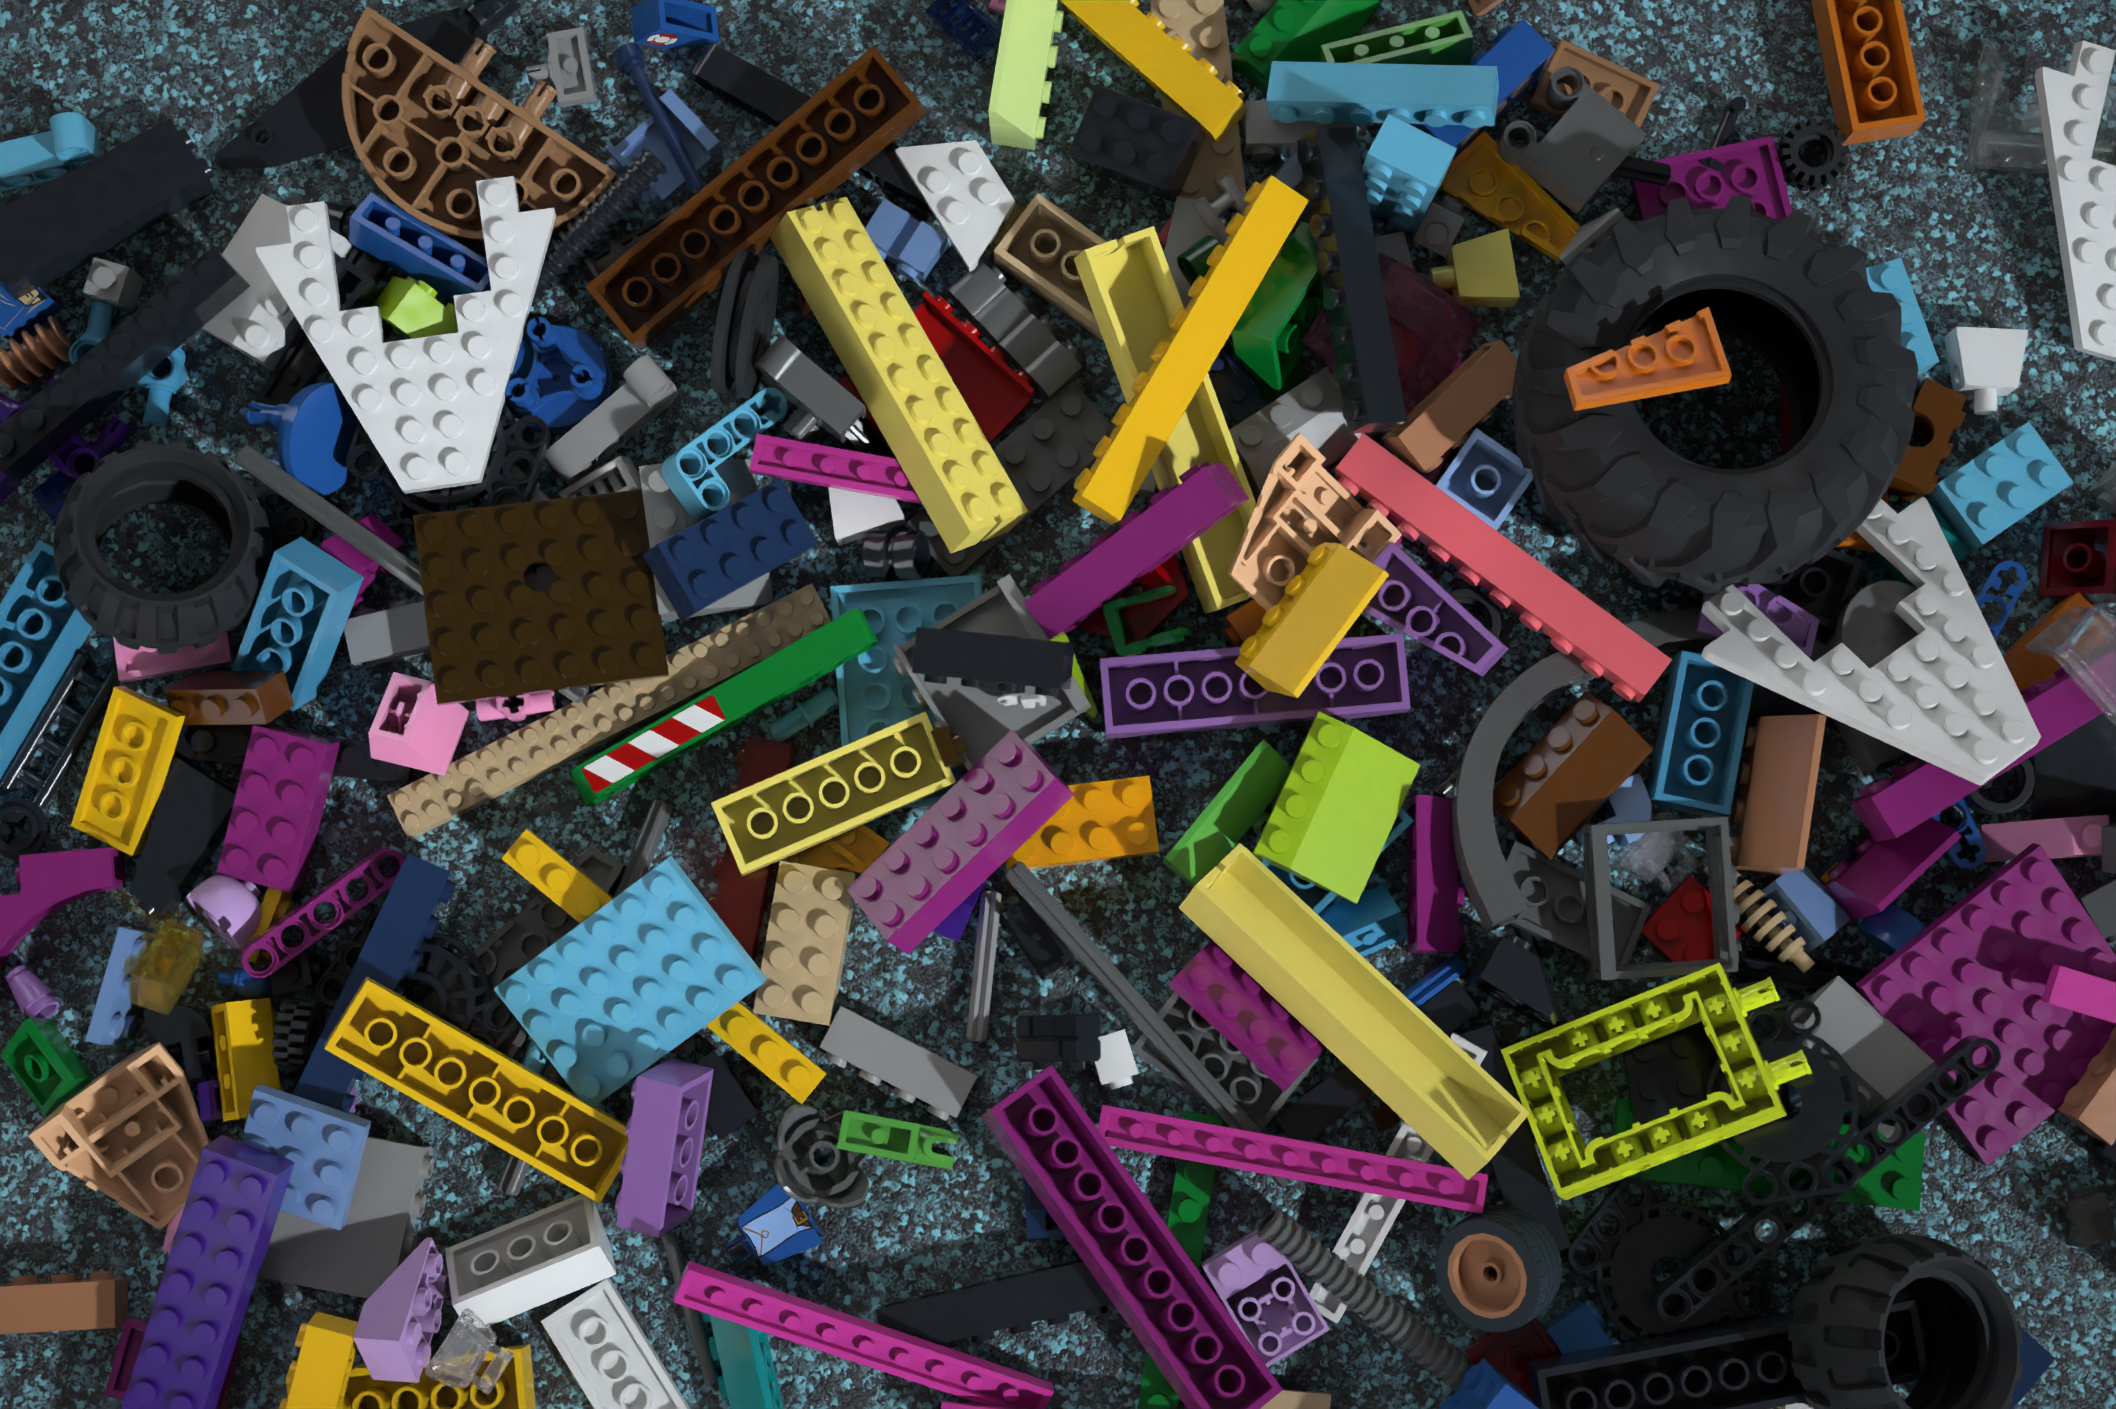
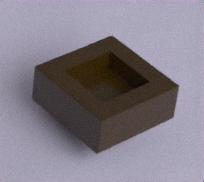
(950, 746)

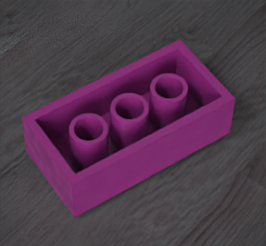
(278, 807)

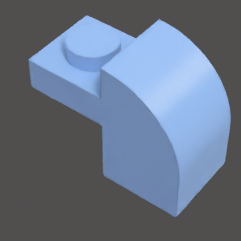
(1626, 804)

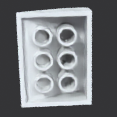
(259, 318)

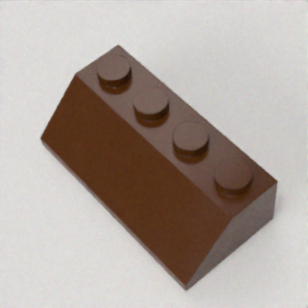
(1568, 775)

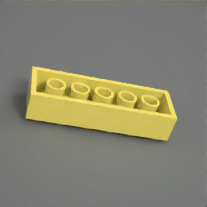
(832, 794)

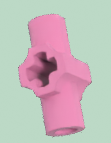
(499, 708)

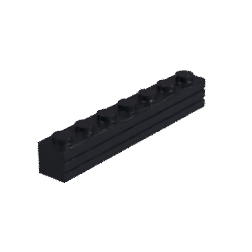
(1760, 964)

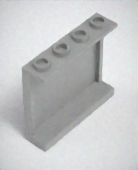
(975, 709)
(376, 1230)

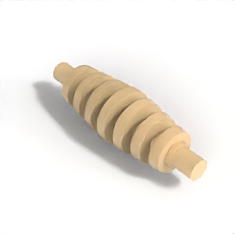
(1769, 926)

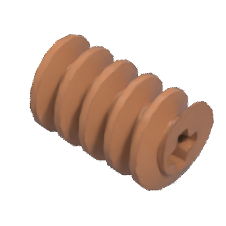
(33, 354)

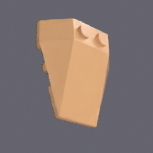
(1296, 514)
(131, 1135)

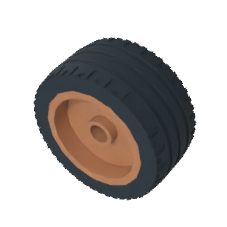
(1498, 1269)

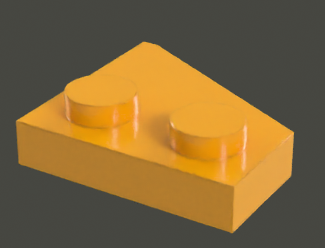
(847, 852)

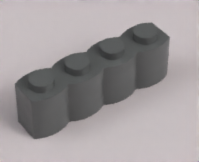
(1015, 331)

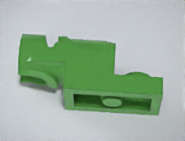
(894, 1139)

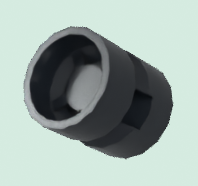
(898, 556)

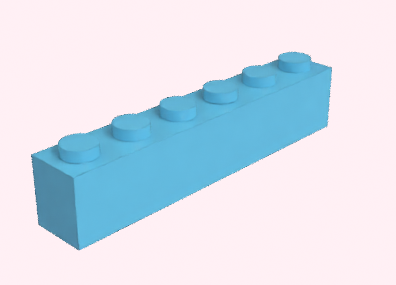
(1373, 90)

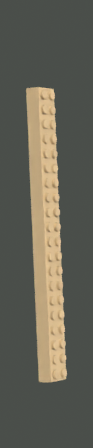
(606, 714)

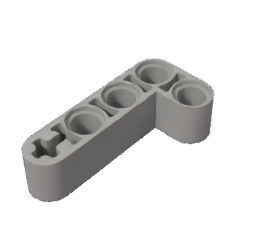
(613, 422)

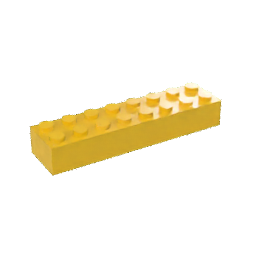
(480, 1089)

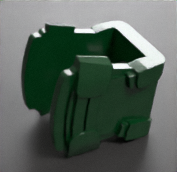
(1120, 628)

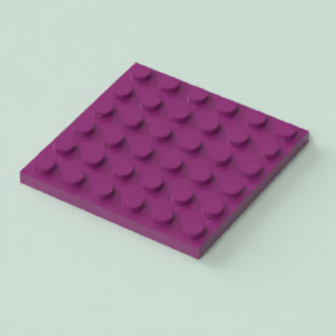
(1985, 976)

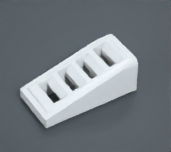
(609, 470)

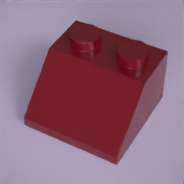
(2079, 559)

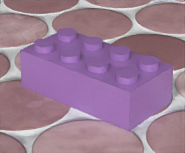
(663, 1147)

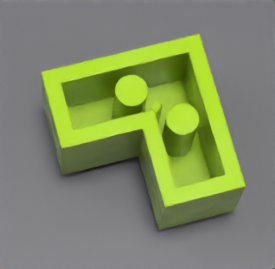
(414, 310)

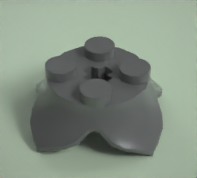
(805, 1135)

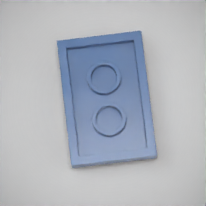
(114, 1014)

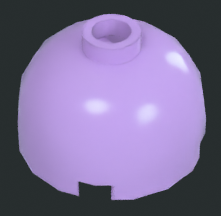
(228, 907)

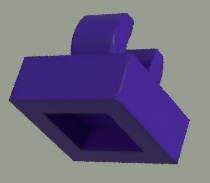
(209, 1100)

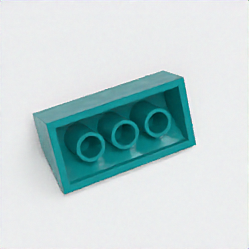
(746, 1365)

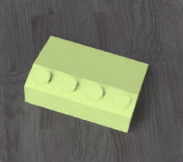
(1022, 72)

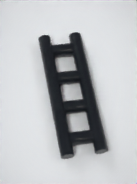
(64, 753)

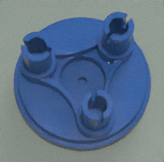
(558, 376)
(312, 435)

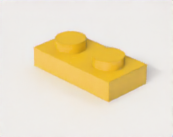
(273, 907)

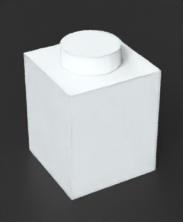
(1116, 1060)

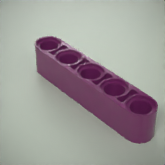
(303, 914)

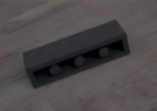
(993, 659)

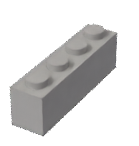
(899, 1062)

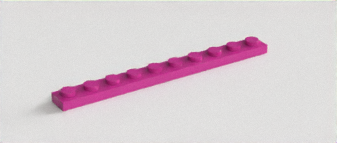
(1292, 1158)
(858, 1340)

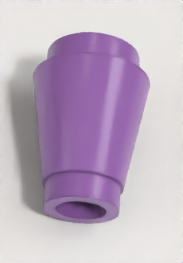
(32, 994)

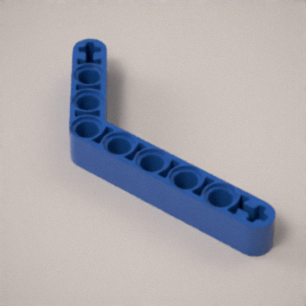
(1975, 837)

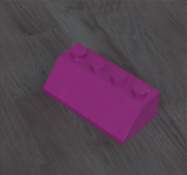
(1432, 878)

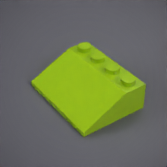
(1336, 808)

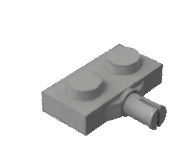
(567, 67)

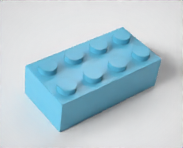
(1404, 173)

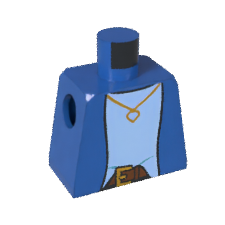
(774, 1229)

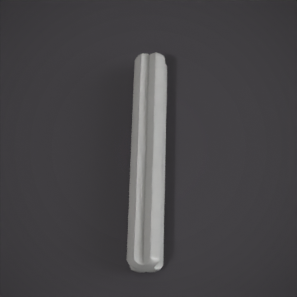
(984, 966)

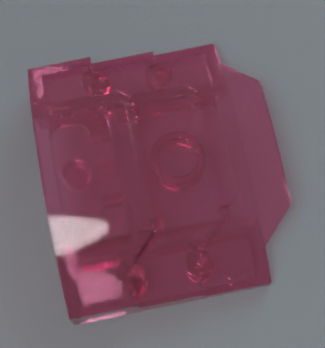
(1426, 329)

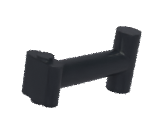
(1724, 130)

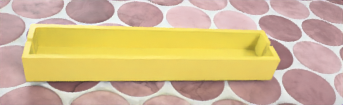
(1133, 308)
(898, 374)
(1354, 1011)

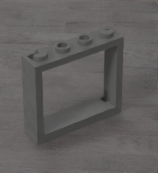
(1599, 905)

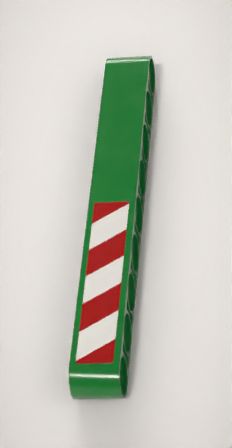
(723, 707)

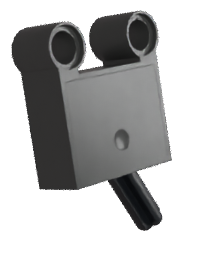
(1582, 147)
(817, 400)

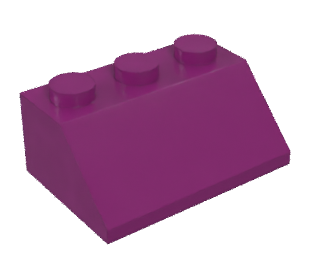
(1887, 868)

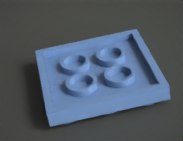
(321, 1143)

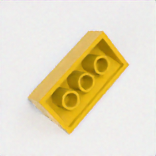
(1310, 619)

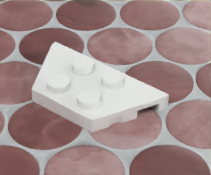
(960, 192)

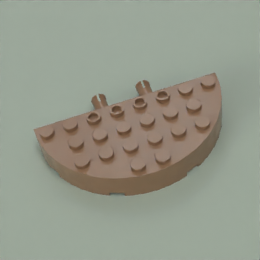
(437, 129)

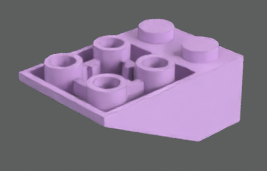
(1264, 1297)
(403, 1316)

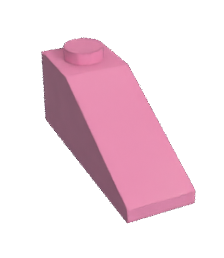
(2058, 837)

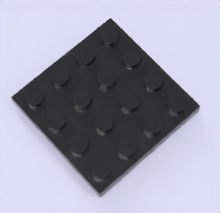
(1677, 1070)

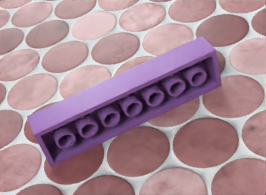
(1212, 693)

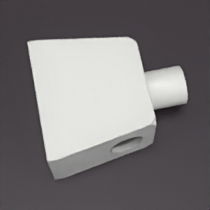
(1985, 363)
(861, 513)

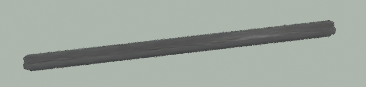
(343, 526)
(636, 867)
(1131, 1001)

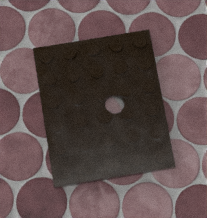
(504, 639)

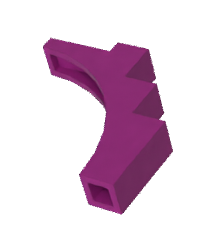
(51, 883)

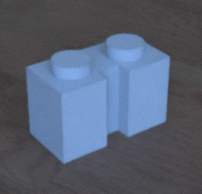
(905, 241)

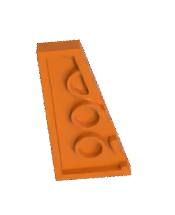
(1668, 362)

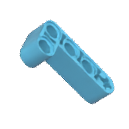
(50, 153)
(726, 441)

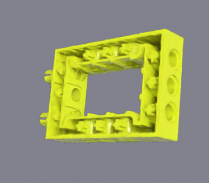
(1626, 1025)

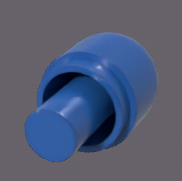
(244, 984)

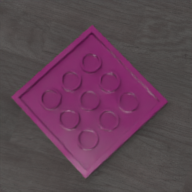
(1748, 170)
(1246, 1015)

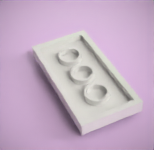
(611, 1353)

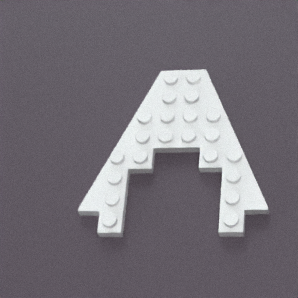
(2082, 193)
(432, 397)
(1933, 697)

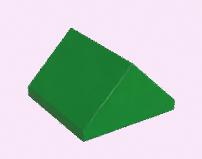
(45, 1063)

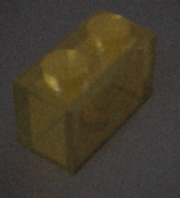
(167, 967)

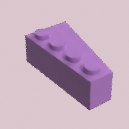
(1430, 615)

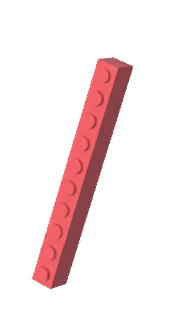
(1502, 569)

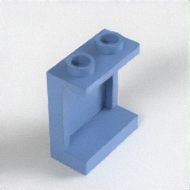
(696, 137)

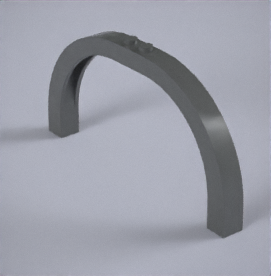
(1473, 825)

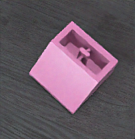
(414, 728)

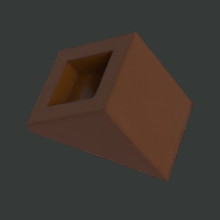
(1384, 1117)

